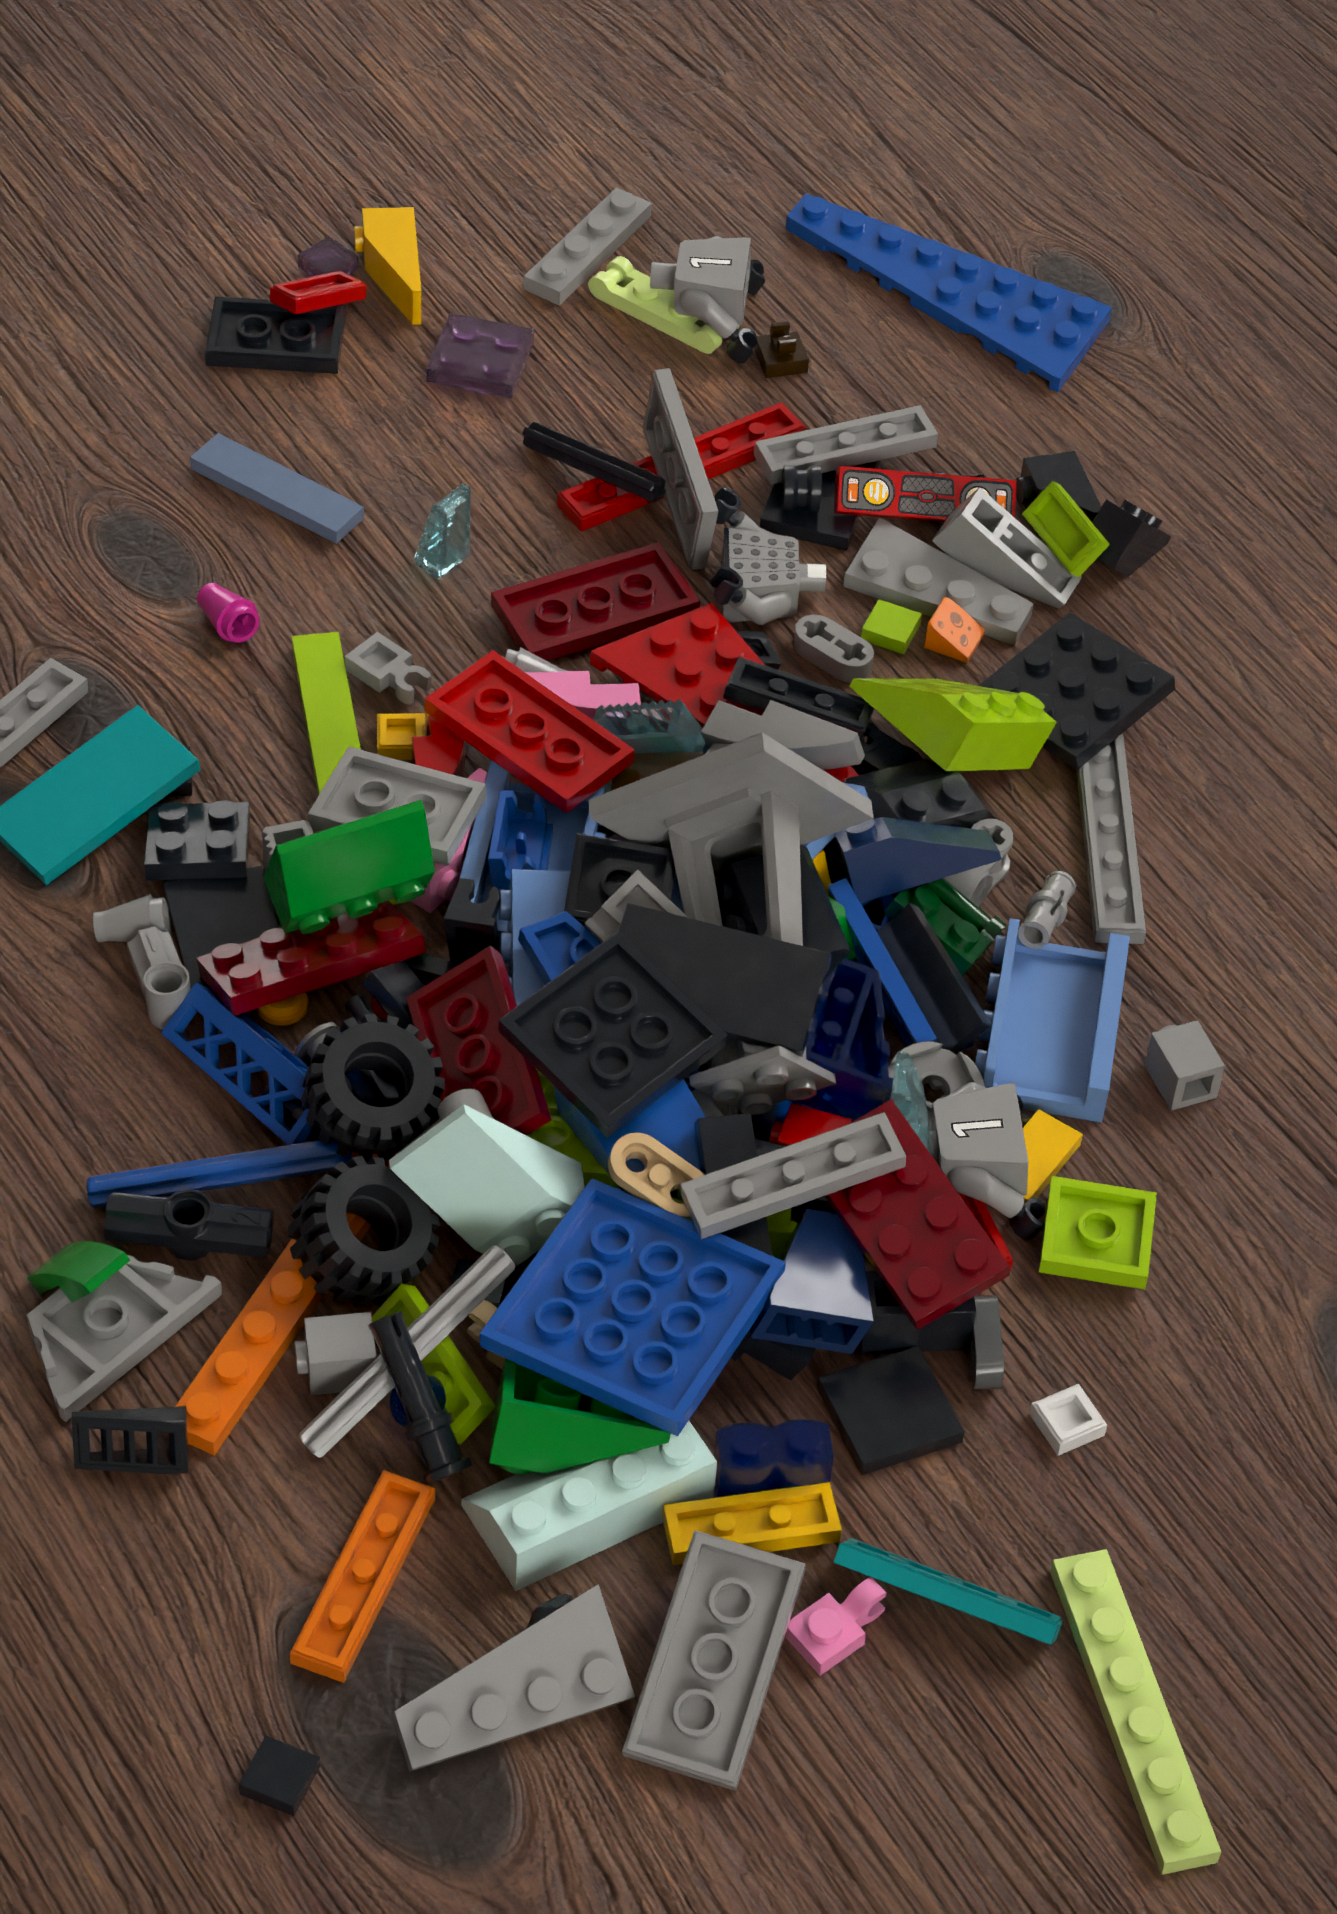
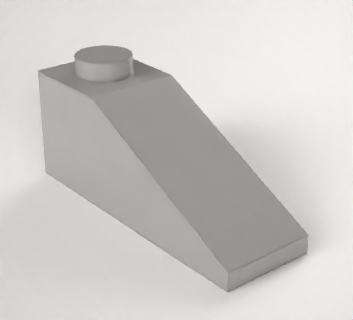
(1004, 550)

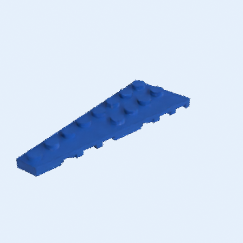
(1005, 309)

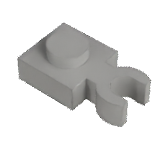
(386, 664)

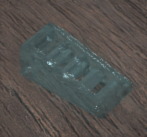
(446, 534)

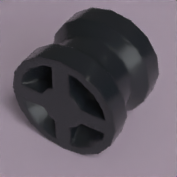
(801, 488)

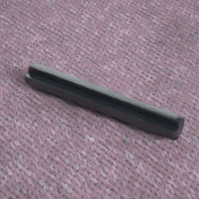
(594, 462)

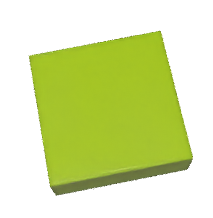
(891, 626)

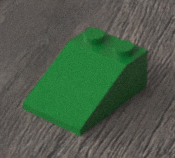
(554, 1427)

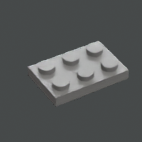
(375, 783)

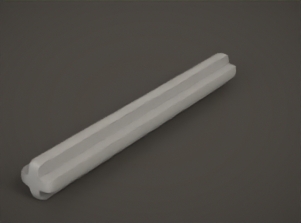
(425, 1333)

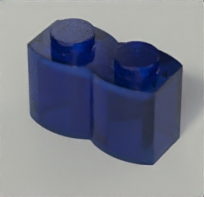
(768, 1458)

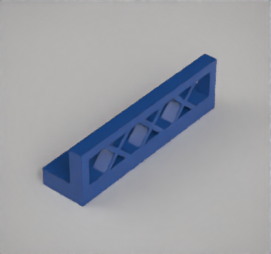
(871, 952)
(252, 1042)

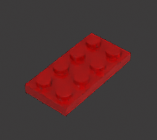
(529, 731)

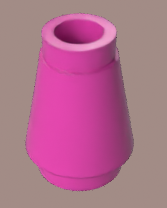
(229, 613)

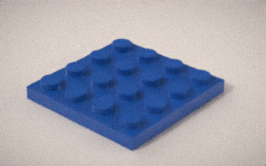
(633, 1306)

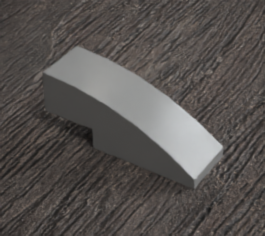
(808, 736)

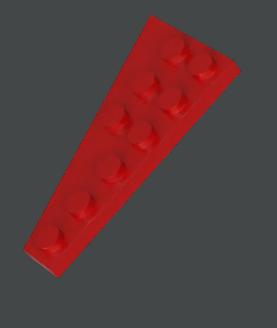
(685, 661)

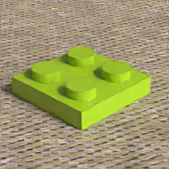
(1098, 1232)

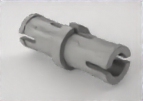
(1046, 910)

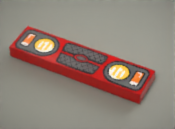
(912, 493)

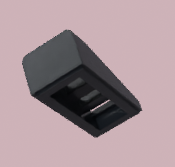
(149, 1420)

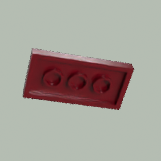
(594, 602)
(295, 963)
(462, 1022)
(919, 1231)

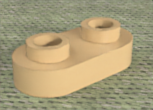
(662, 1171)

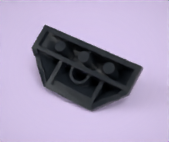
(921, 794)

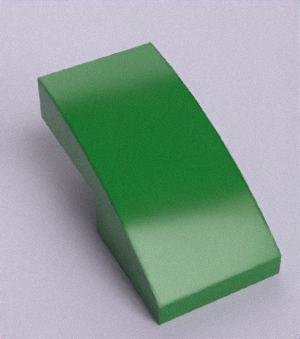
(78, 1269)

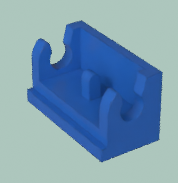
(518, 839)

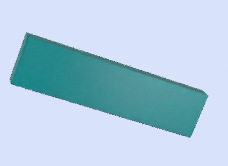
(949, 1590)

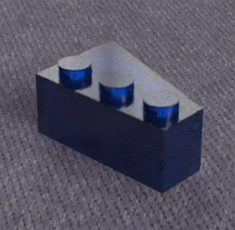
(850, 1042)

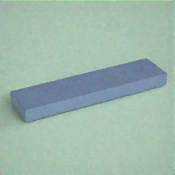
(277, 488)

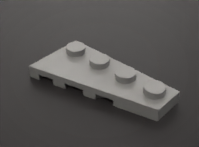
(532, 1681)

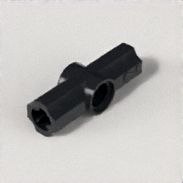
(189, 1224)

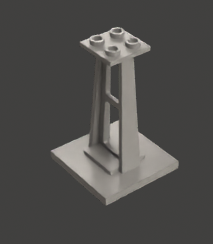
(725, 810)

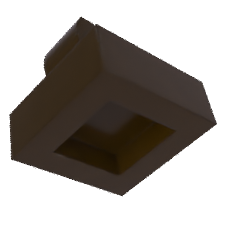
(781, 352)

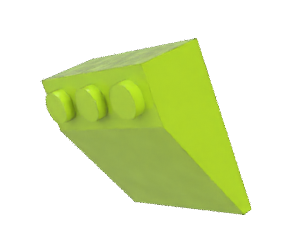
(961, 722)

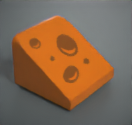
(953, 632)

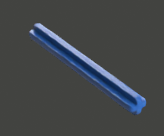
(217, 1171)

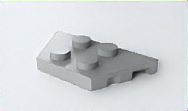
(113, 1328)

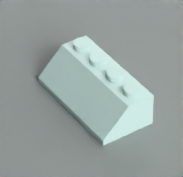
(564, 1516)

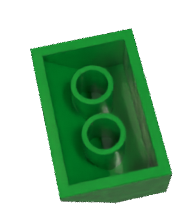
(351, 868)

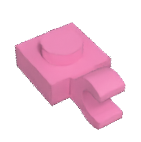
(832, 1630)

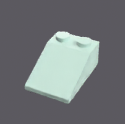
(491, 1182)

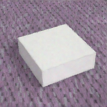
(1068, 1419)

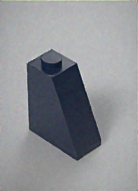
(822, 1293)

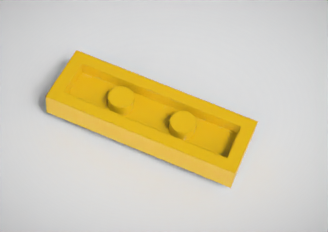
(758, 1519)

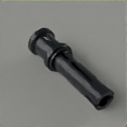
(428, 1423)

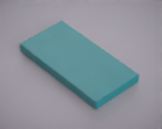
(93, 794)

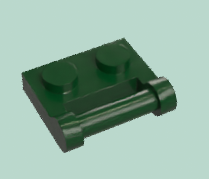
(954, 918)

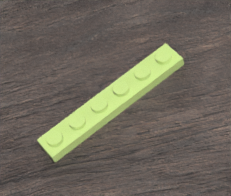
(1135, 1713)

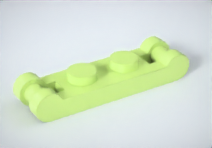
(631, 293)

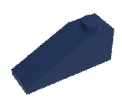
(902, 854)

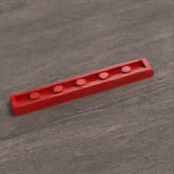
(719, 451)

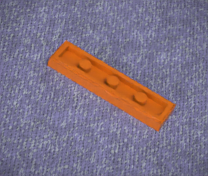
(362, 1576)

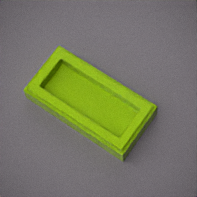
(1065, 529)

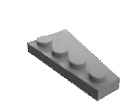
(918, 577)

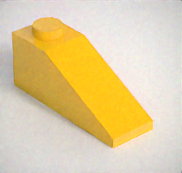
(392, 256)

